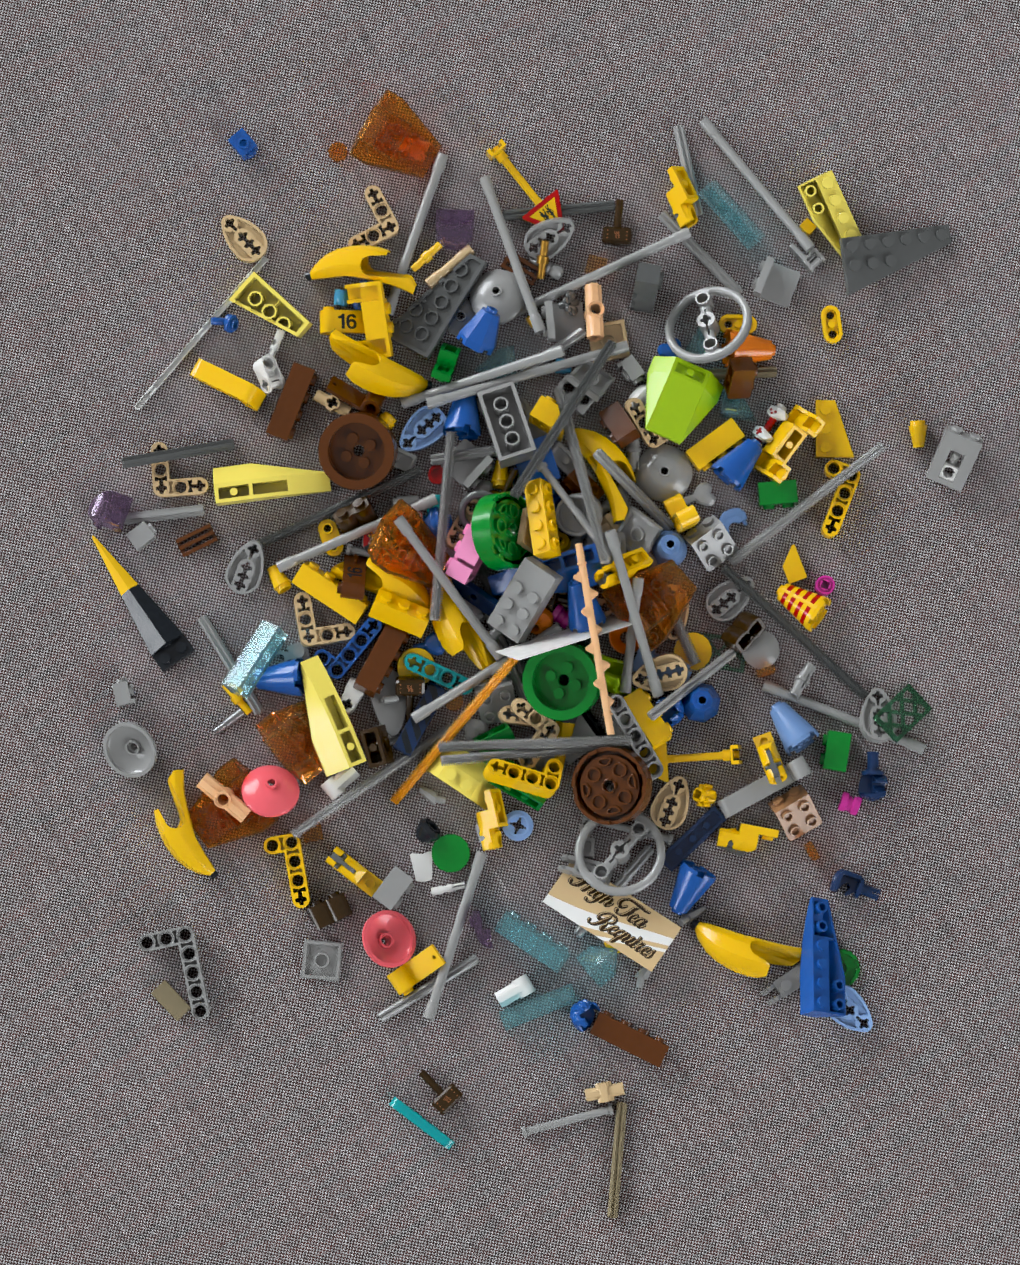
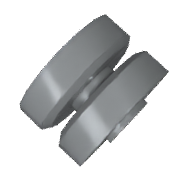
(568, 522)

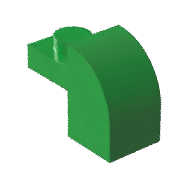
(446, 363)

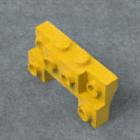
(375, 315)
(786, 441)

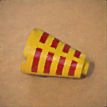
(803, 605)

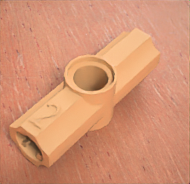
(594, 322)
(213, 789)

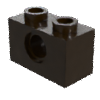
(377, 746)

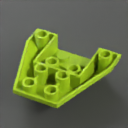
(678, 397)

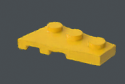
(832, 440)

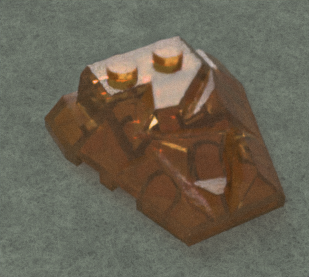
(289, 739)

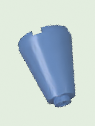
(664, 553)
(792, 728)

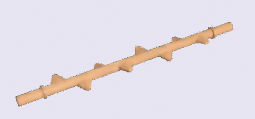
(594, 647)

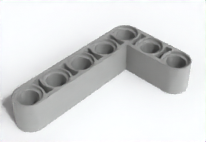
(641, 741)
(762, 788)
(186, 963)

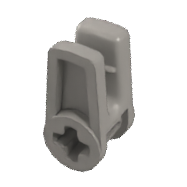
(808, 261)

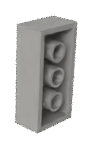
(507, 424)
(524, 599)

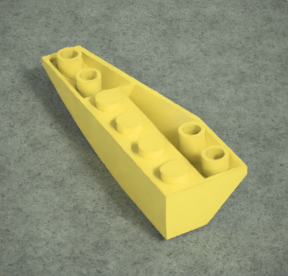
(828, 208)
(265, 482)
(328, 720)

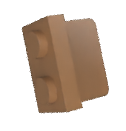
(795, 812)

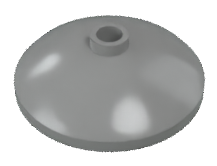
(508, 300)
(660, 486)
(123, 755)

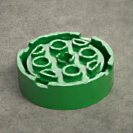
(490, 531)
(550, 696)

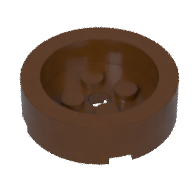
(341, 461)
(630, 780)

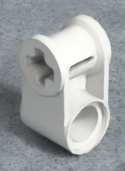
(268, 373)
(352, 695)

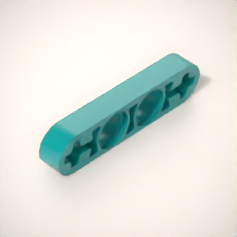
(439, 671)
(421, 1122)

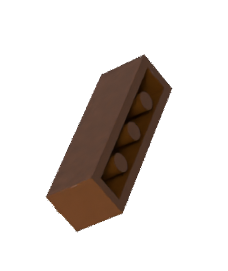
(291, 401)
(380, 660)
(629, 1039)

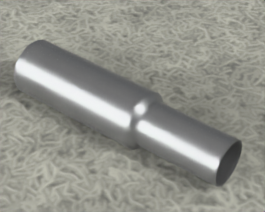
(229, 721)

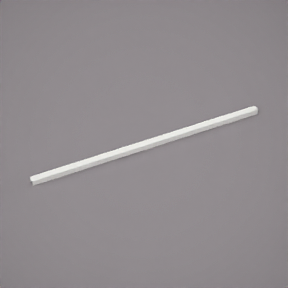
(194, 340)

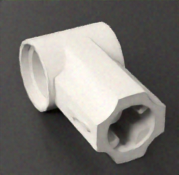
(336, 784)
(517, 989)

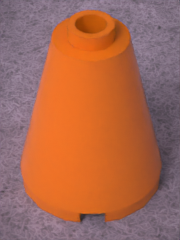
(753, 346)

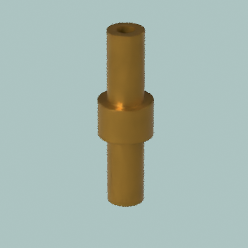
(542, 259)

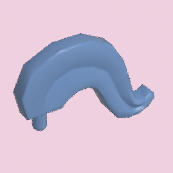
(732, 516)

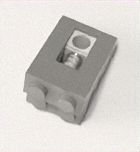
(962, 443)

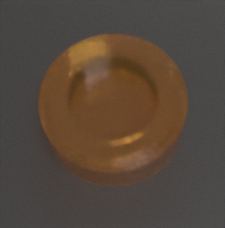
(337, 152)
(455, 704)

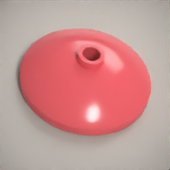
(268, 799)
(398, 937)

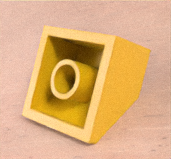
(545, 415)

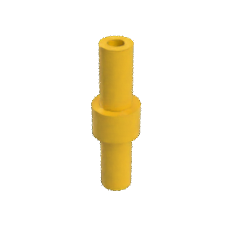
(426, 256)
(237, 700)

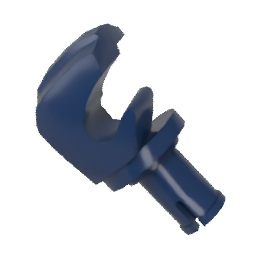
(872, 780)
(855, 885)

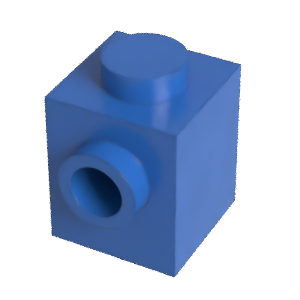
(243, 145)

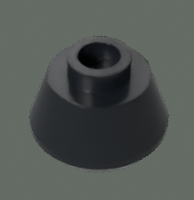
(427, 831)

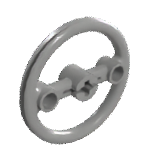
(703, 298)
(611, 862)

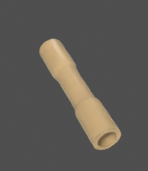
(433, 279)

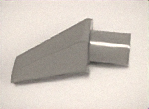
(431, 796)
(691, 915)
(641, 975)

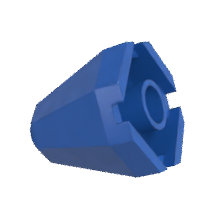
(481, 331)
(701, 712)

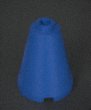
(463, 419)
(738, 463)
(576, 603)
(283, 678)
(690, 886)

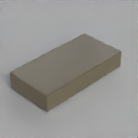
(171, 1000)

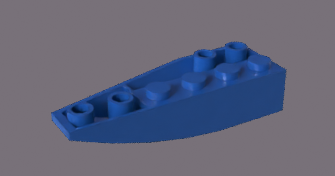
(564, 565)
(821, 965)

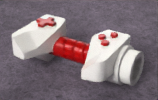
(776, 413)

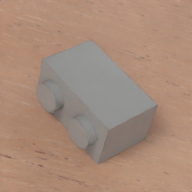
(393, 888)

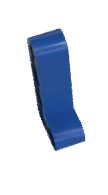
(351, 646)

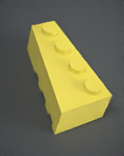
(268, 304)

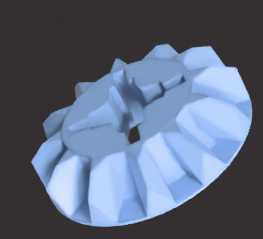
(525, 820)

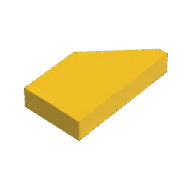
(793, 566)

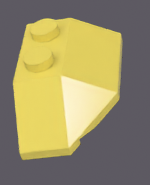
(464, 778)

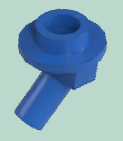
(230, 322)

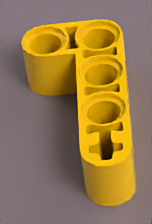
(228, 384)
(838, 501)
(681, 515)
(523, 773)
(292, 871)

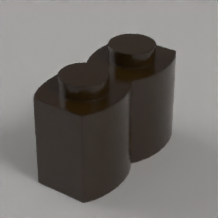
(355, 515)
(743, 632)
(330, 911)

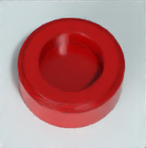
(435, 474)

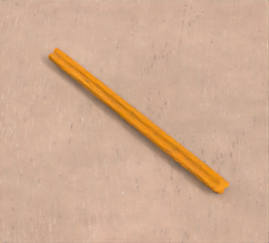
(463, 719)

